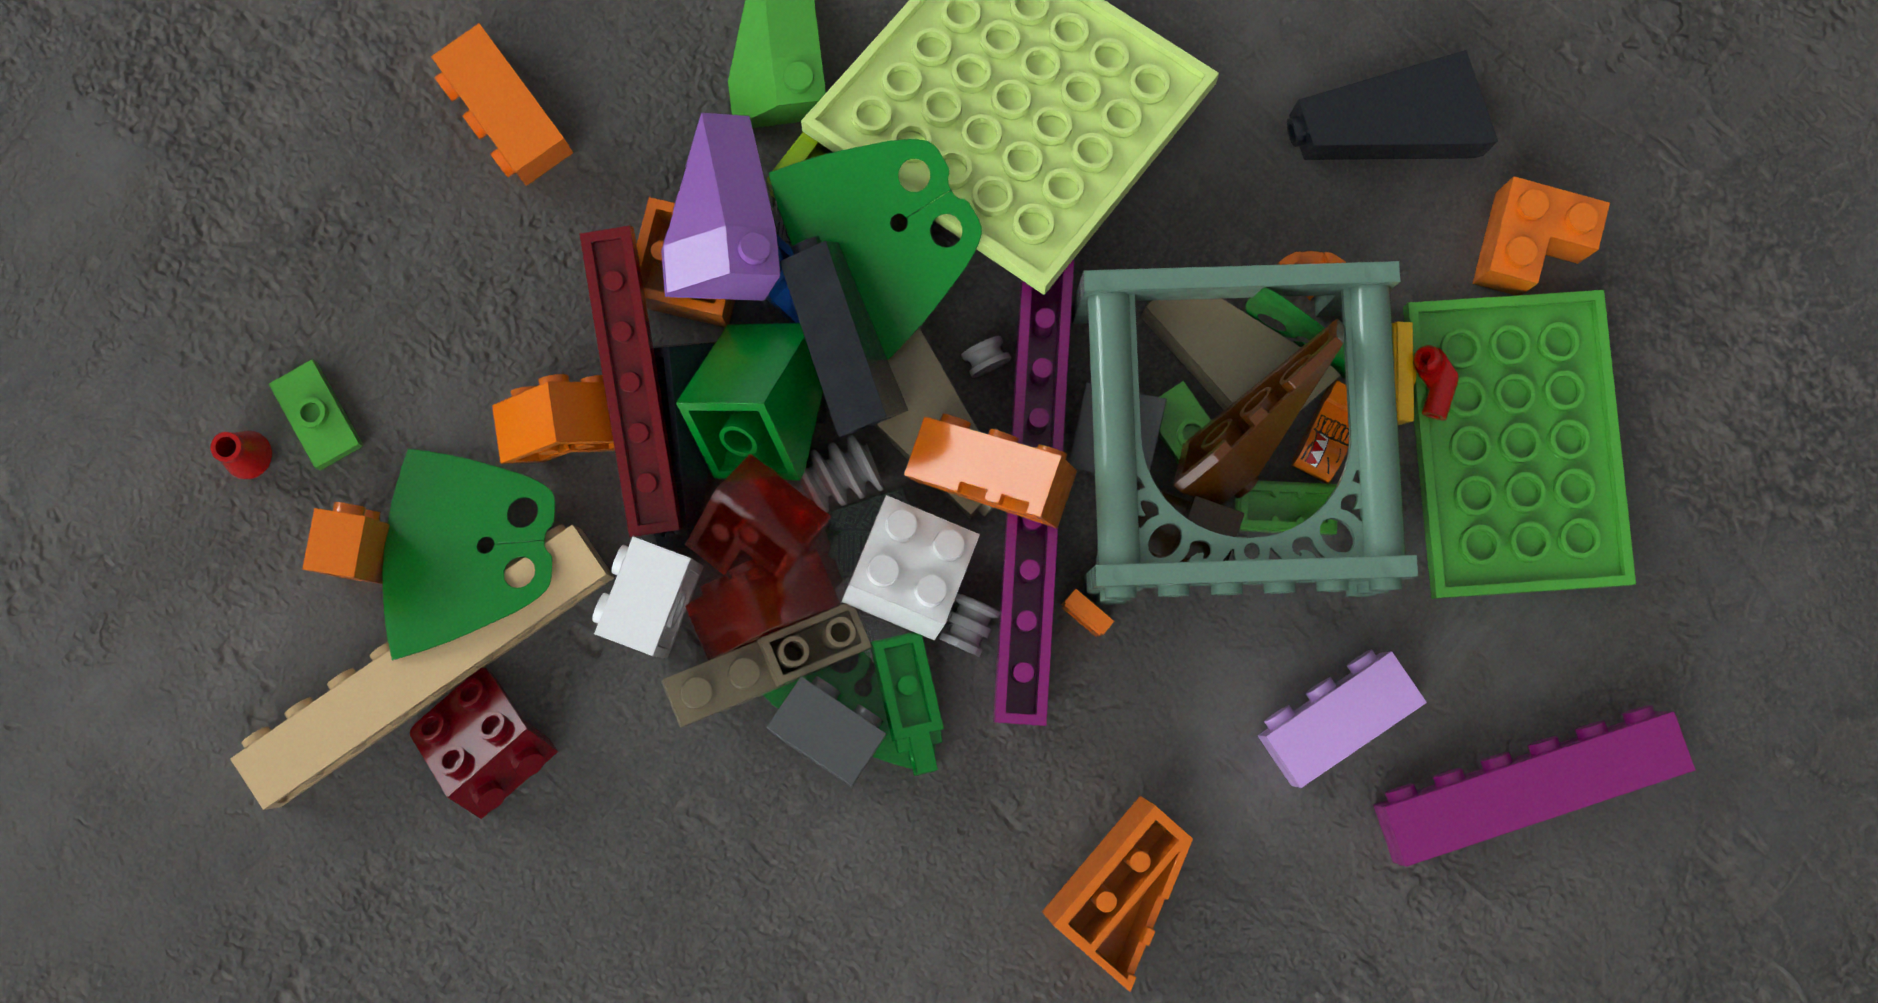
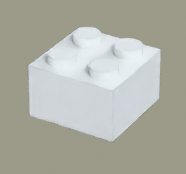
(911, 568)
(647, 597)

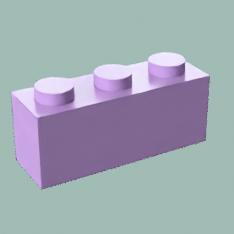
(1340, 717)

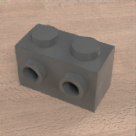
(828, 730)

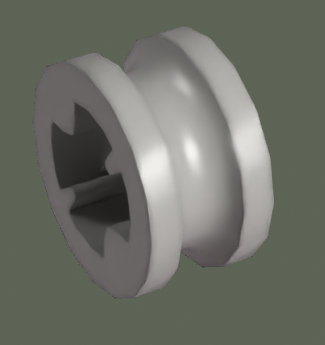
(986, 356)

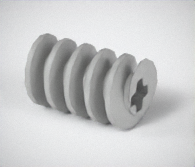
(838, 474)

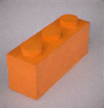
(500, 106)

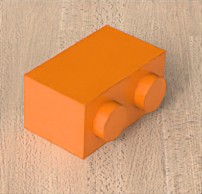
(347, 543)

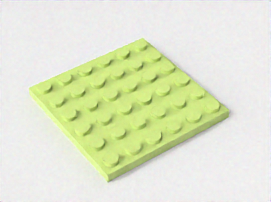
(1031, 106)

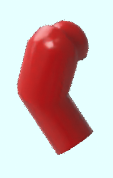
(1439, 378)

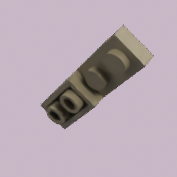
(766, 664)

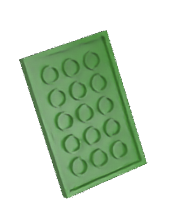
(1530, 462)

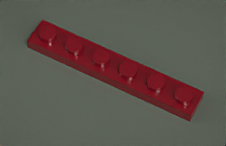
(631, 381)

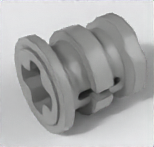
(969, 624)

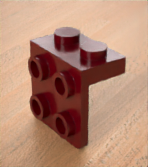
(480, 744)

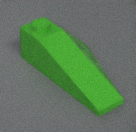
(777, 62)

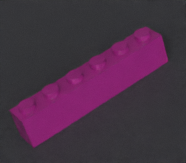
(1532, 786)

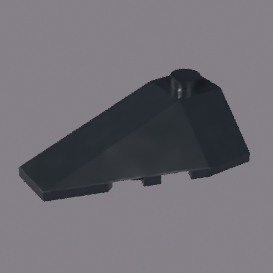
(675, 369)

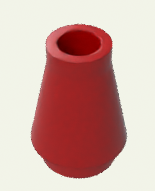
(242, 453)

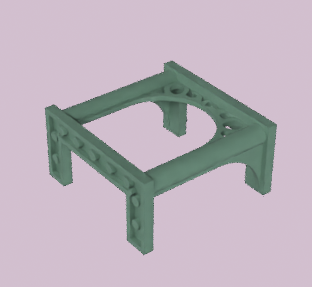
(1123, 557)

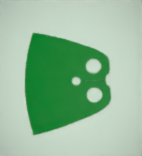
(851, 202)
(431, 562)

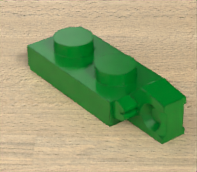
(909, 698)

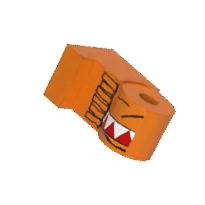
(1326, 436)

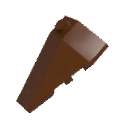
(1238, 442)

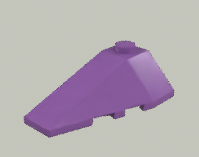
(722, 218)

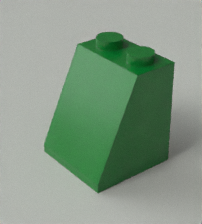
(756, 399)

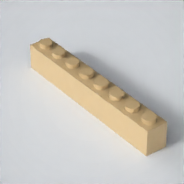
(388, 692)

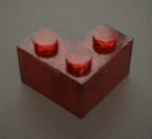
(757, 516)
(759, 603)

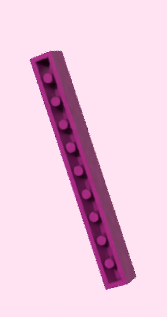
(1029, 545)

